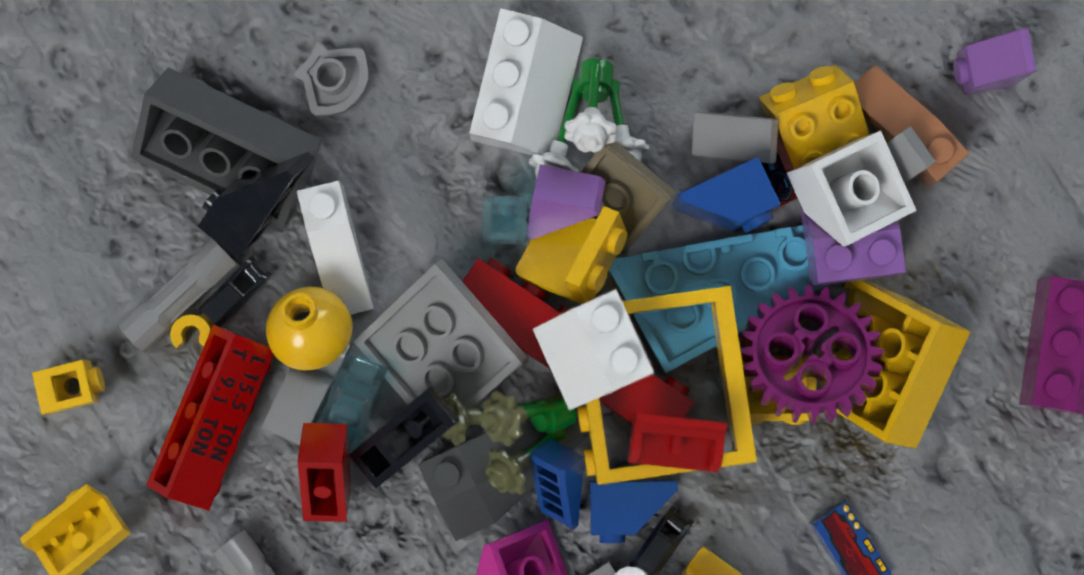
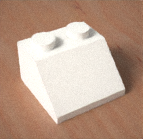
(853, 189)
(593, 350)

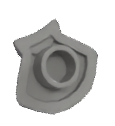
(334, 79)

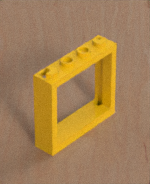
(732, 380)

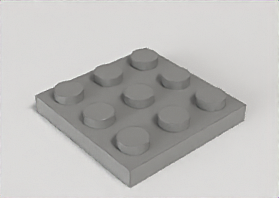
(441, 340)

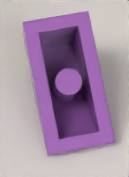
(995, 62)

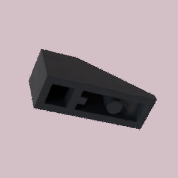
(248, 206)
(404, 437)

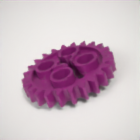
(840, 379)

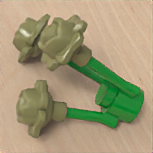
(503, 423)

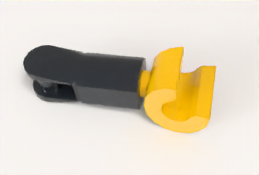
(220, 304)

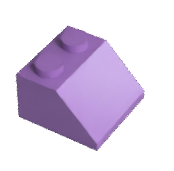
(868, 258)

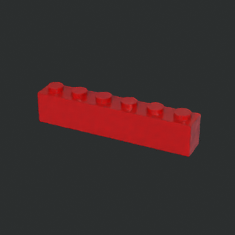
(522, 309)

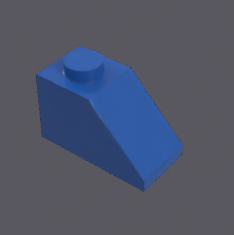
(626, 506)

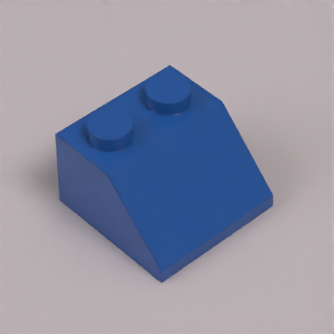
(732, 199)

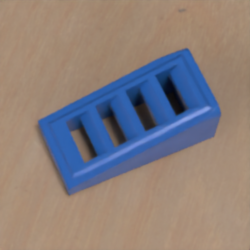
(558, 481)

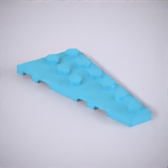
(748, 263)

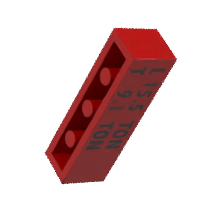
(210, 418)

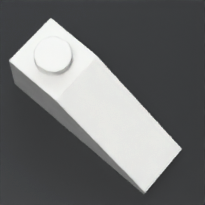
(335, 244)

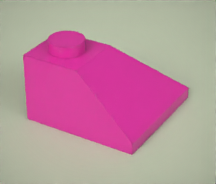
(523, 553)

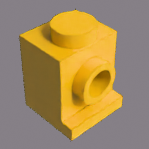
(53, 389)

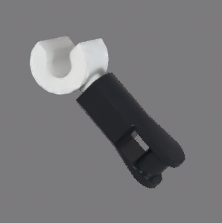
(658, 547)

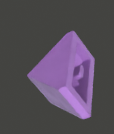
(563, 199)

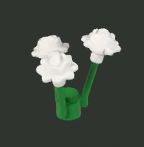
(590, 128)

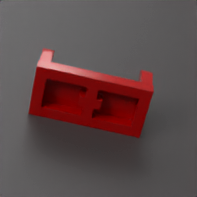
(676, 442)

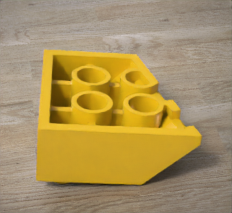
(916, 363)

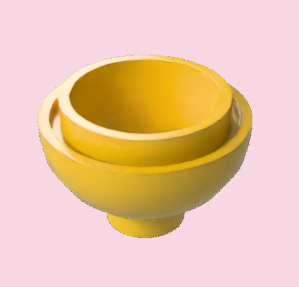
(315, 339)

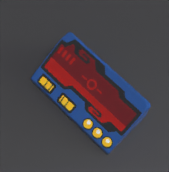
(848, 542)

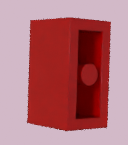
(324, 472)

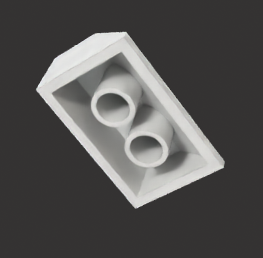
(525, 84)

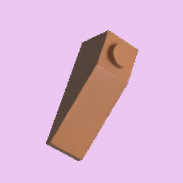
(893, 110)

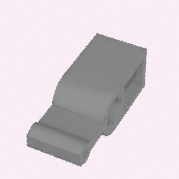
(301, 399)

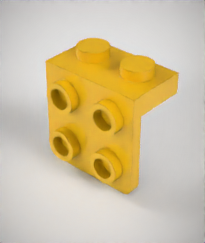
(816, 113)
(575, 258)

